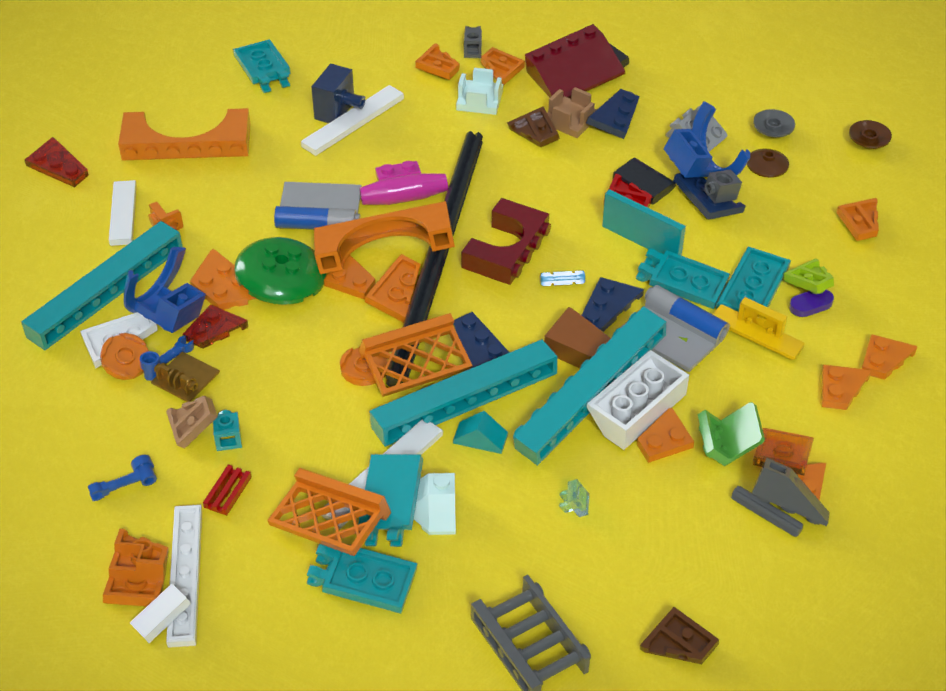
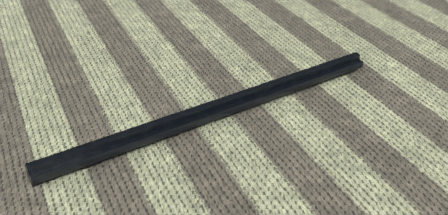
(435, 260)

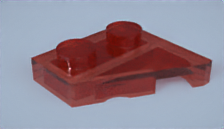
(212, 326)

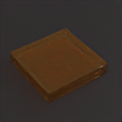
(785, 448)

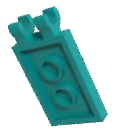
(263, 64)
(683, 277)
(398, 481)
(364, 578)

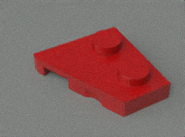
(630, 191)

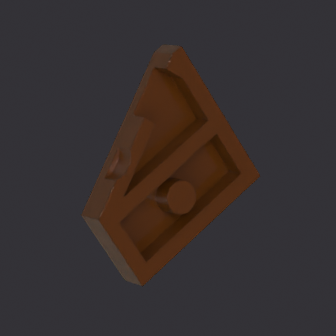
(535, 127)
(680, 639)

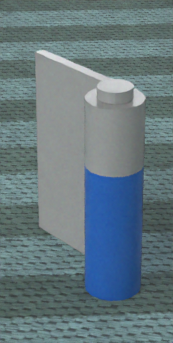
(316, 205)
(687, 321)

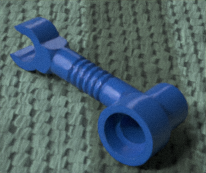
(150, 359)
(143, 472)

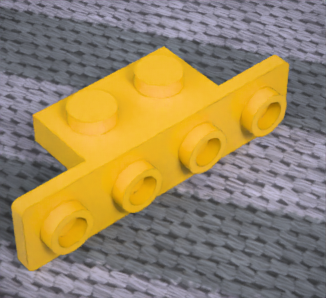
(761, 326)

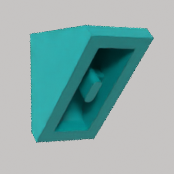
(481, 433)

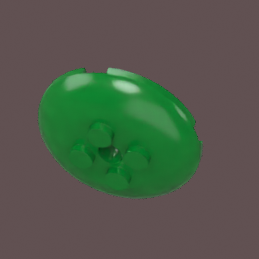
(279, 270)

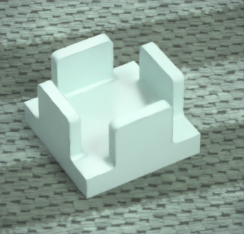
(479, 94)

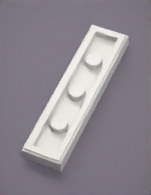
(122, 213)

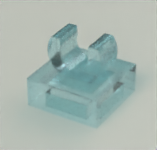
(576, 499)

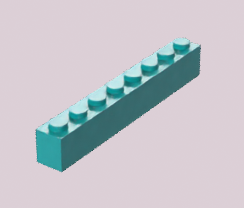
(100, 286)
(464, 391)
(569, 405)

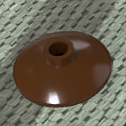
(870, 134)
(768, 163)

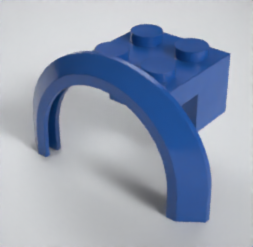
(689, 148)
(161, 305)

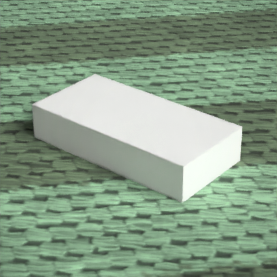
(160, 613)

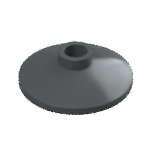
(774, 123)

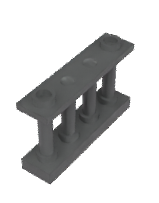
(516, 659)

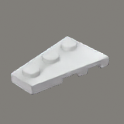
(96, 336)

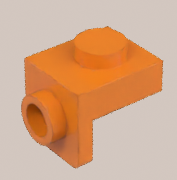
(172, 218)

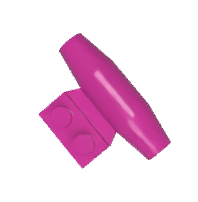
(402, 184)

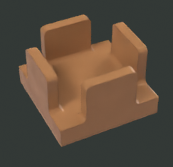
(571, 114)

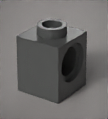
(722, 186)

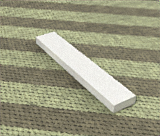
(352, 120)
(413, 442)
(185, 573)

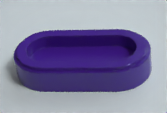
(809, 303)

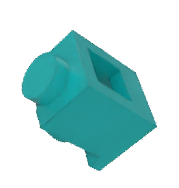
(227, 425)

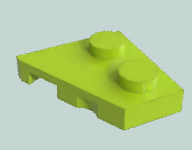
(810, 277)

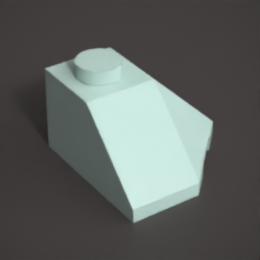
(436, 504)

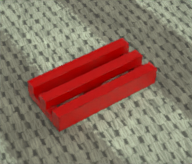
(224, 486)

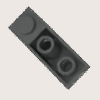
(784, 488)

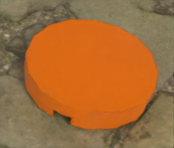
(122, 355)
(356, 369)

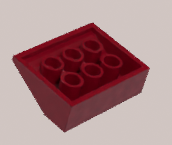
(573, 61)

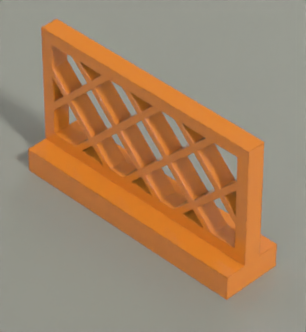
(404, 338)
(339, 496)

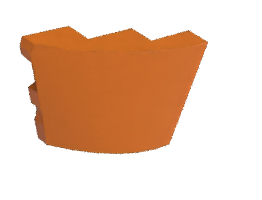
(135, 571)

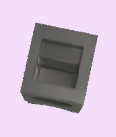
(472, 42)

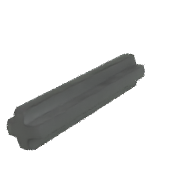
(767, 511)

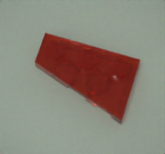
(57, 163)

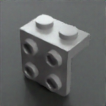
(714, 133)

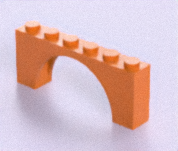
(227, 139)
(339, 240)

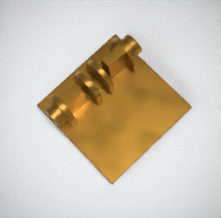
(184, 376)

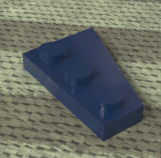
(615, 113)
(694, 190)
(609, 301)
(478, 340)

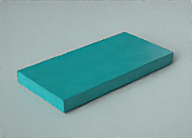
(642, 224)
(754, 278)

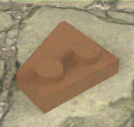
(191, 419)

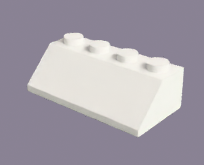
(638, 398)

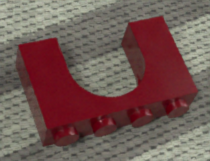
(506, 262)

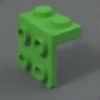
(732, 436)

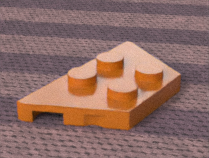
(218, 282)

